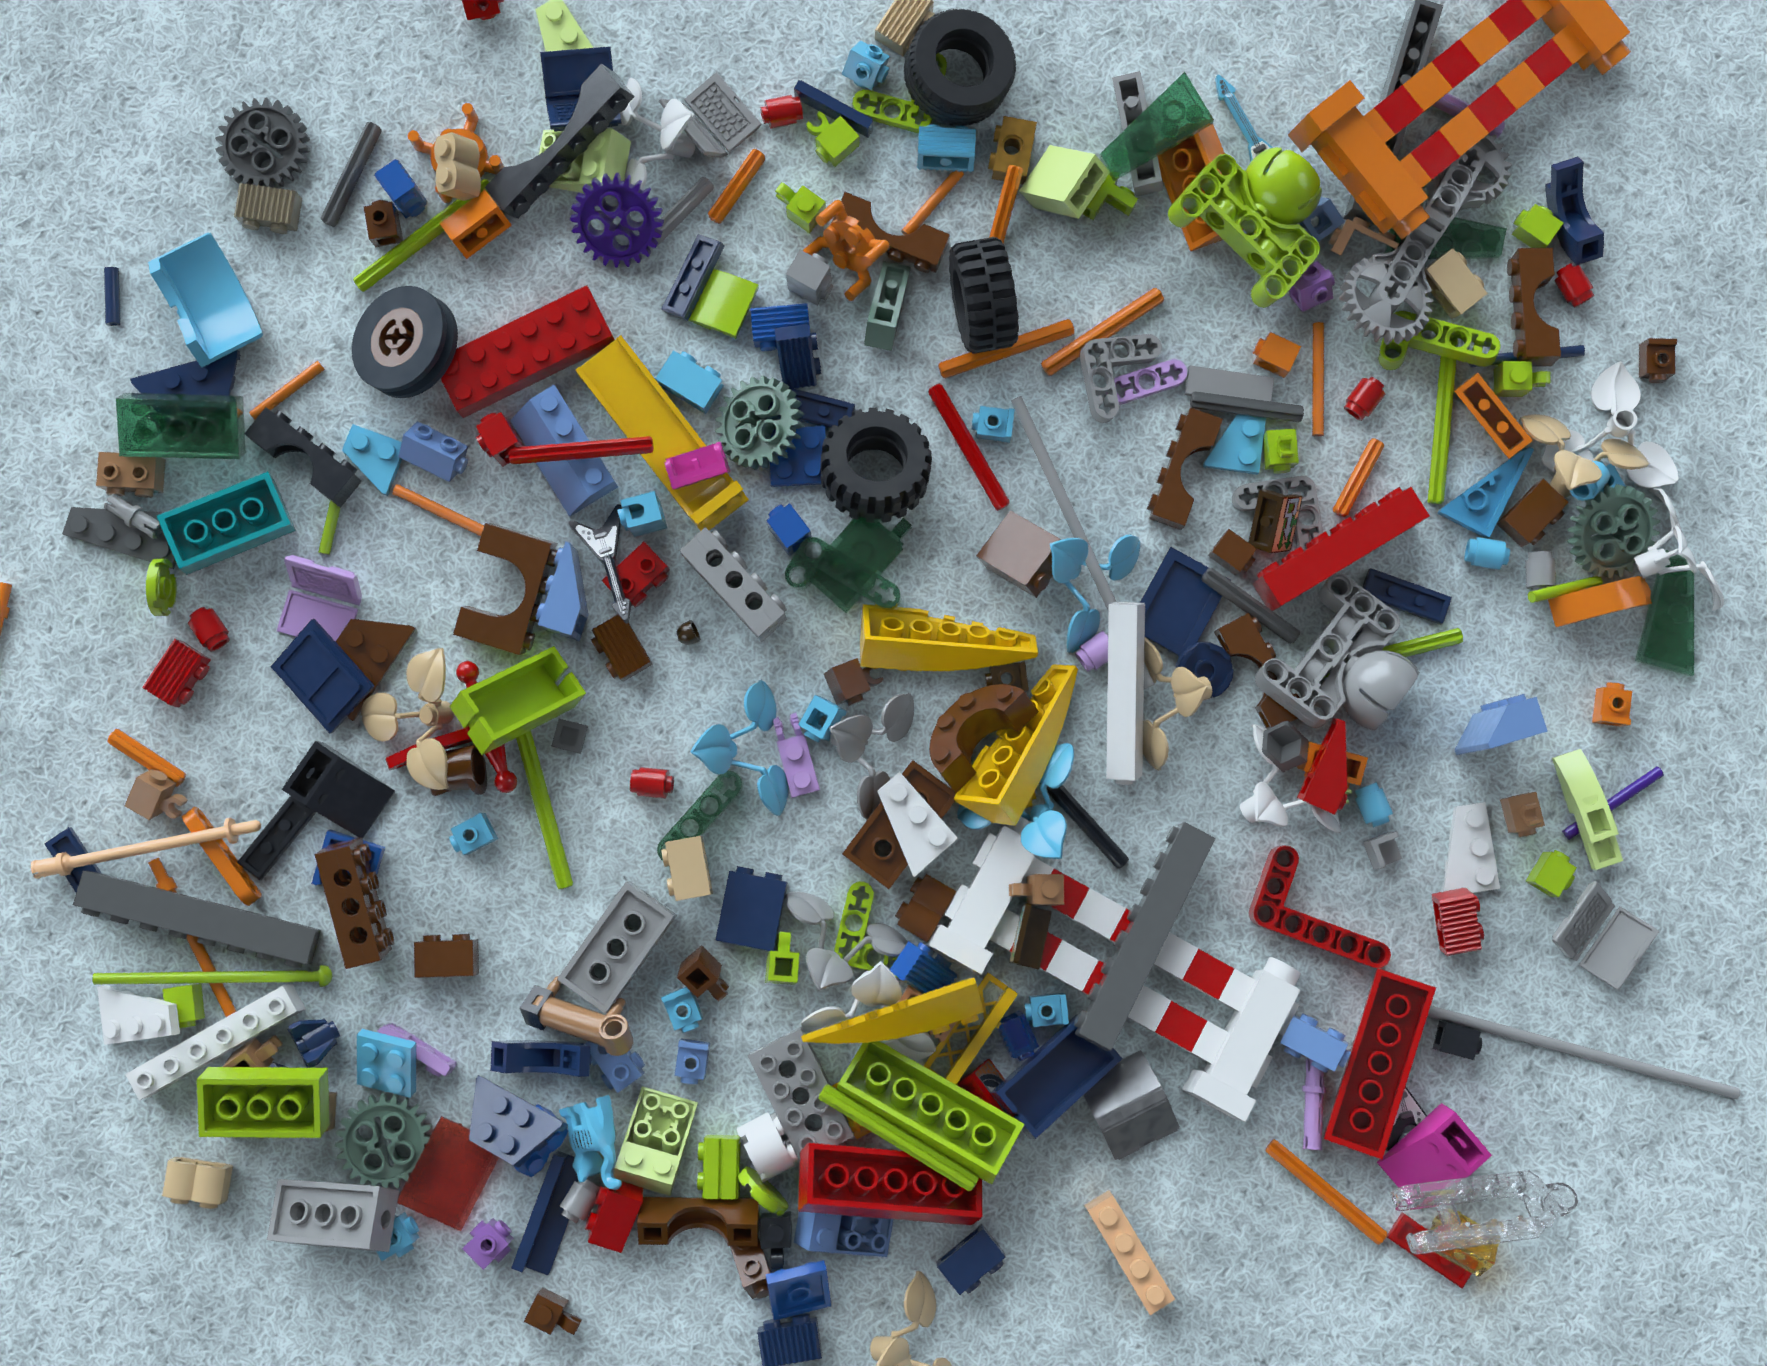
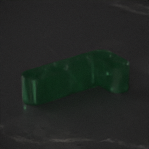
(846, 578)
(697, 813)

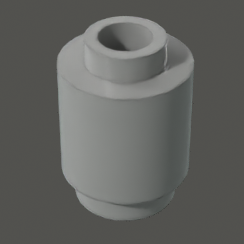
(1540, 570)
(579, 1200)

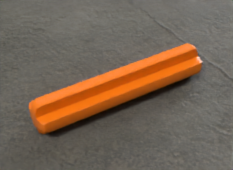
(736, 186)
(1006, 202)
(1358, 477)
(145, 756)

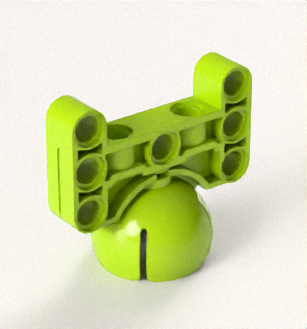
(1265, 207)

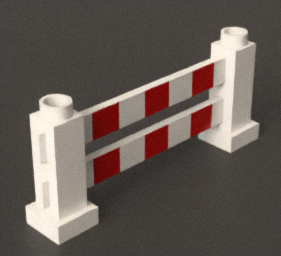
(1233, 1055)

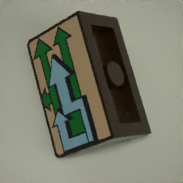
(1275, 521)
(1030, 937)

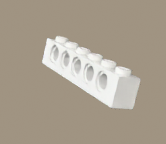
(215, 1041)

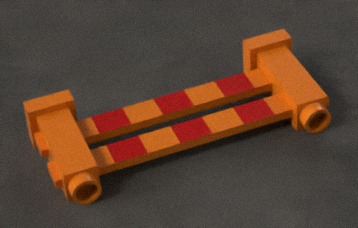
(1392, 188)

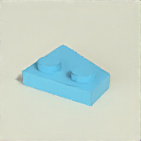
(1239, 446)
(374, 455)

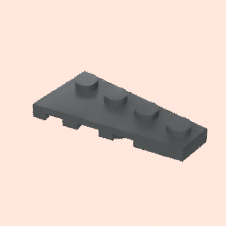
(109, 531)

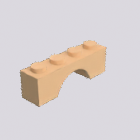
(1129, 1252)

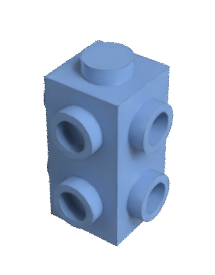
(433, 451)
(1323, 1047)
(617, 1070)

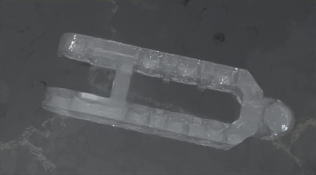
(1541, 1200)

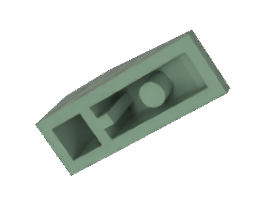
(886, 306)

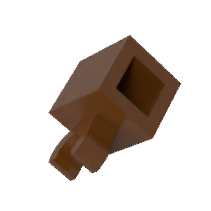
(850, 682)
(701, 973)
(548, 1312)

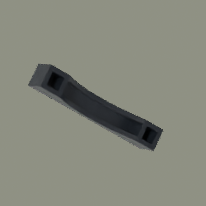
(599, 102)

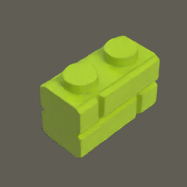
(720, 1166)

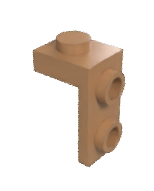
(1341, 237)

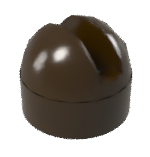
(688, 633)

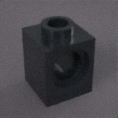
(1457, 1040)

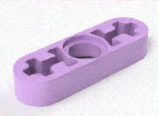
(1168, 382)

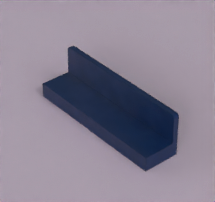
(546, 1221)

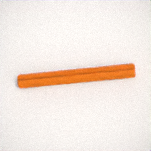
(1103, 330)
(1024, 343)
(1326, 1192)

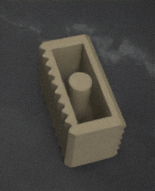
(268, 208)

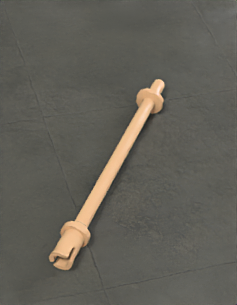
(64, 863)

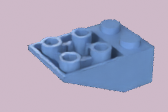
(566, 604)
(843, 1234)

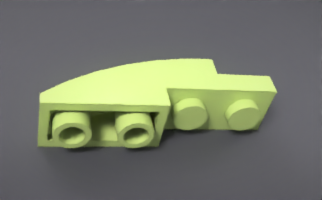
(1590, 808)

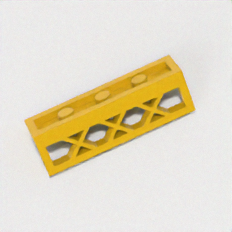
(980, 1036)

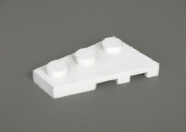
(915, 823)
(1471, 851)
(135, 1017)

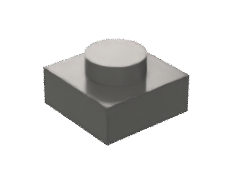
(569, 736)

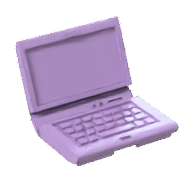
(324, 581)

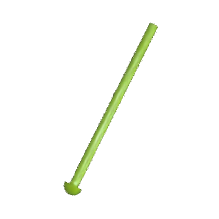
(323, 976)

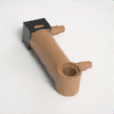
(607, 1030)

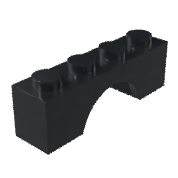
(277, 437)

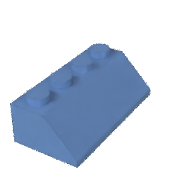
(548, 421)
(1502, 724)

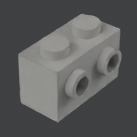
(810, 277)

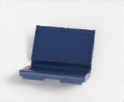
(563, 76)

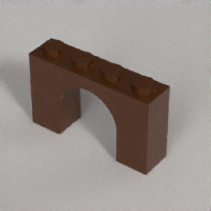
(534, 559)

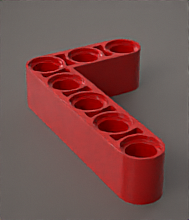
(1306, 923)

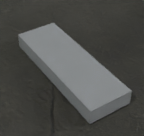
(1228, 383)

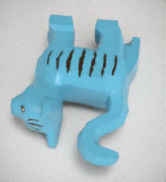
(591, 1132)

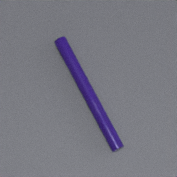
(1622, 796)

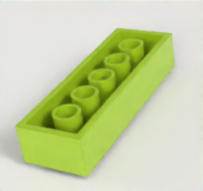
(931, 1108)

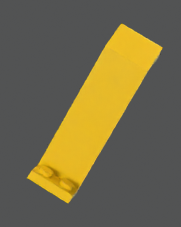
(645, 410)

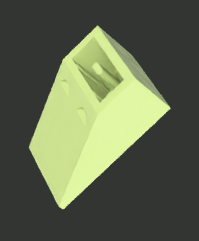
(604, 155)
(655, 1141)

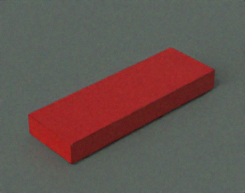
(1406, 1225)

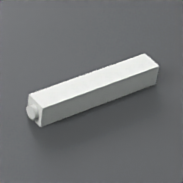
(1125, 691)

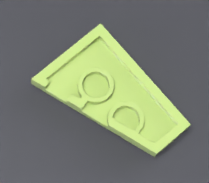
(560, 28)

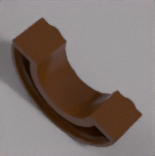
(969, 722)

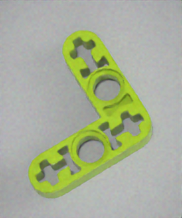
(907, 108)
(860, 958)

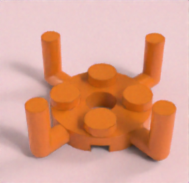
(485, 164)
(840, 238)

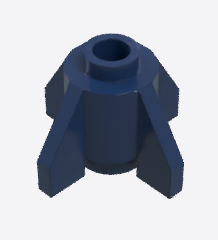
(313, 1039)

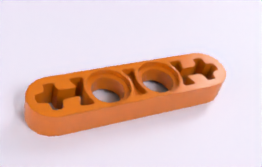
(223, 859)

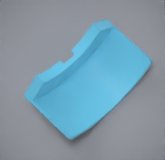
(208, 299)

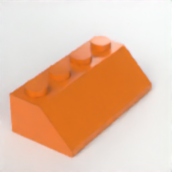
(1179, 169)

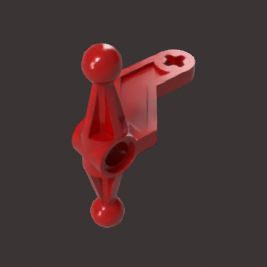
(505, 780)

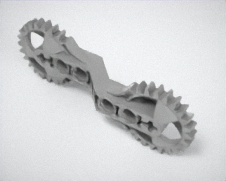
(1402, 270)

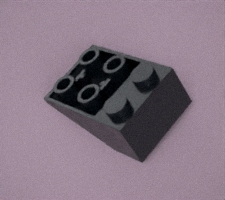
(338, 789)

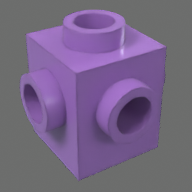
(1313, 287)
(481, 1249)

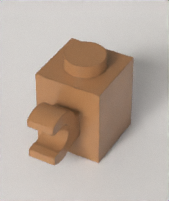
(152, 796)
(1522, 813)
(1040, 889)
(254, 1053)

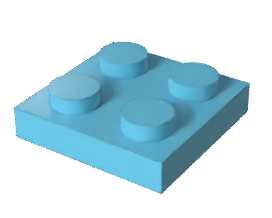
(386, 1063)

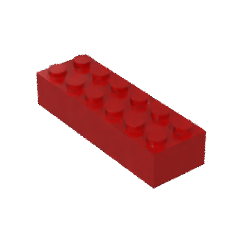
(526, 351)
(1344, 546)
(1379, 1063)
(881, 1186)

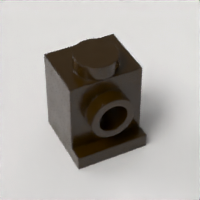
(1015, 670)

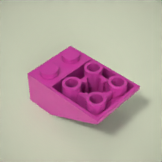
(1435, 1151)

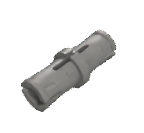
(133, 516)

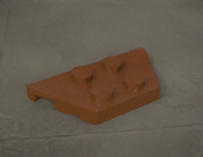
(373, 649)

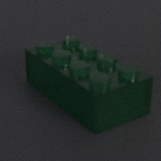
(180, 426)

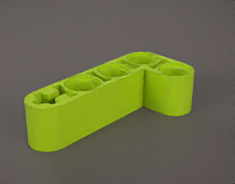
(1441, 344)

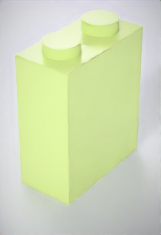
(1064, 181)

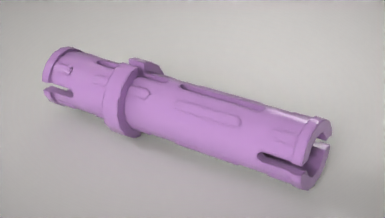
(1313, 1110)

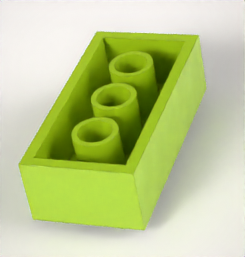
(263, 1102)

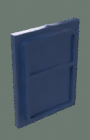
(1178, 602)
(322, 676)

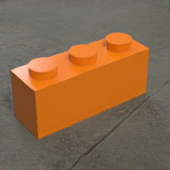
(1493, 415)

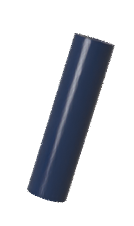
(112, 296)

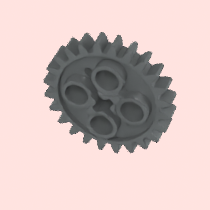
(279, 123)

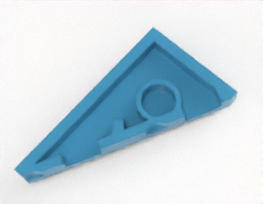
(1484, 502)

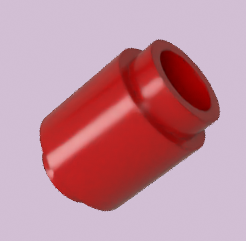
(781, 111)
(1574, 285)
(1364, 398)
(208, 628)
(651, 782)

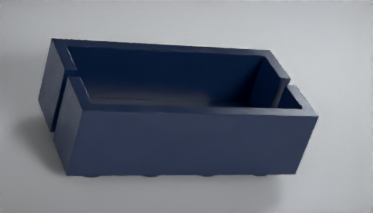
(1053, 1079)

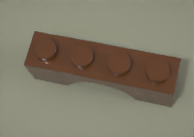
(922, 247)
(1534, 339)
(1173, 502)
(1244, 640)
(666, 1217)

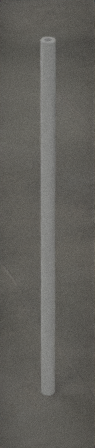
(1067, 509)
(1584, 1052)

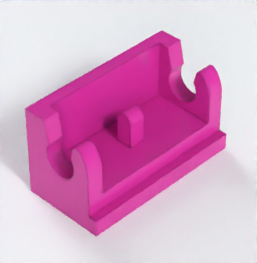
(697, 465)

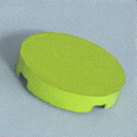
(160, 587)
(763, 1192)

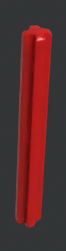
(968, 447)
(581, 450)

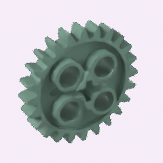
(757, 399)
(1611, 508)
(358, 1148)

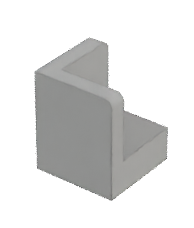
(1382, 849)

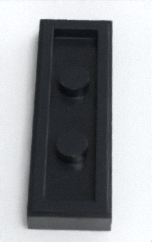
(276, 838)

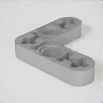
(1109, 359)
(1309, 502)

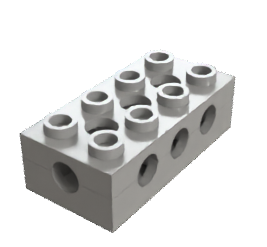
(711, 545)
(596, 947)
(780, 1090)
(318, 1215)

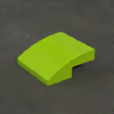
(724, 303)

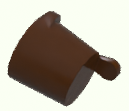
(465, 771)

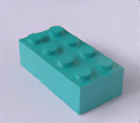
(226, 523)

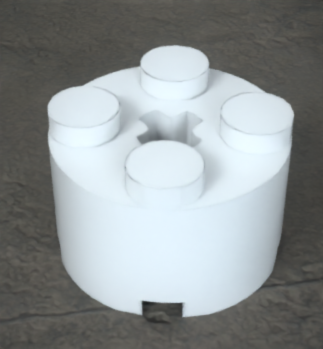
(765, 1146)

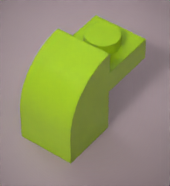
(1118, 197)

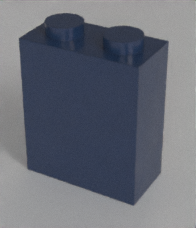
(751, 909)

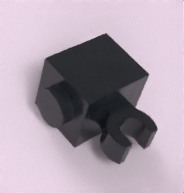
(776, 1235)

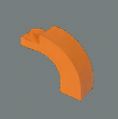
(1600, 600)

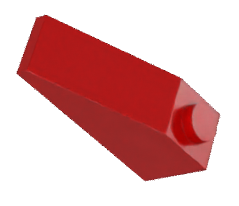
(1327, 777)

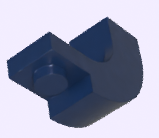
(1564, 196)
(540, 1056)

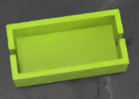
(517, 700)

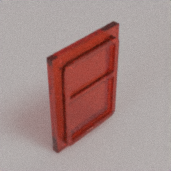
(448, 1175)

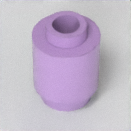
(1094, 652)

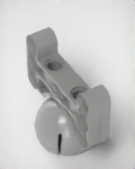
(1360, 673)

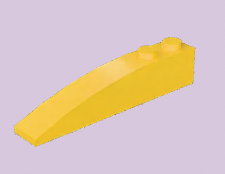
(916, 642)
(1017, 760)
(908, 1017)

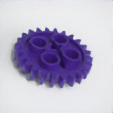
(604, 241)

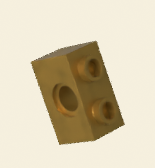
(1013, 133)

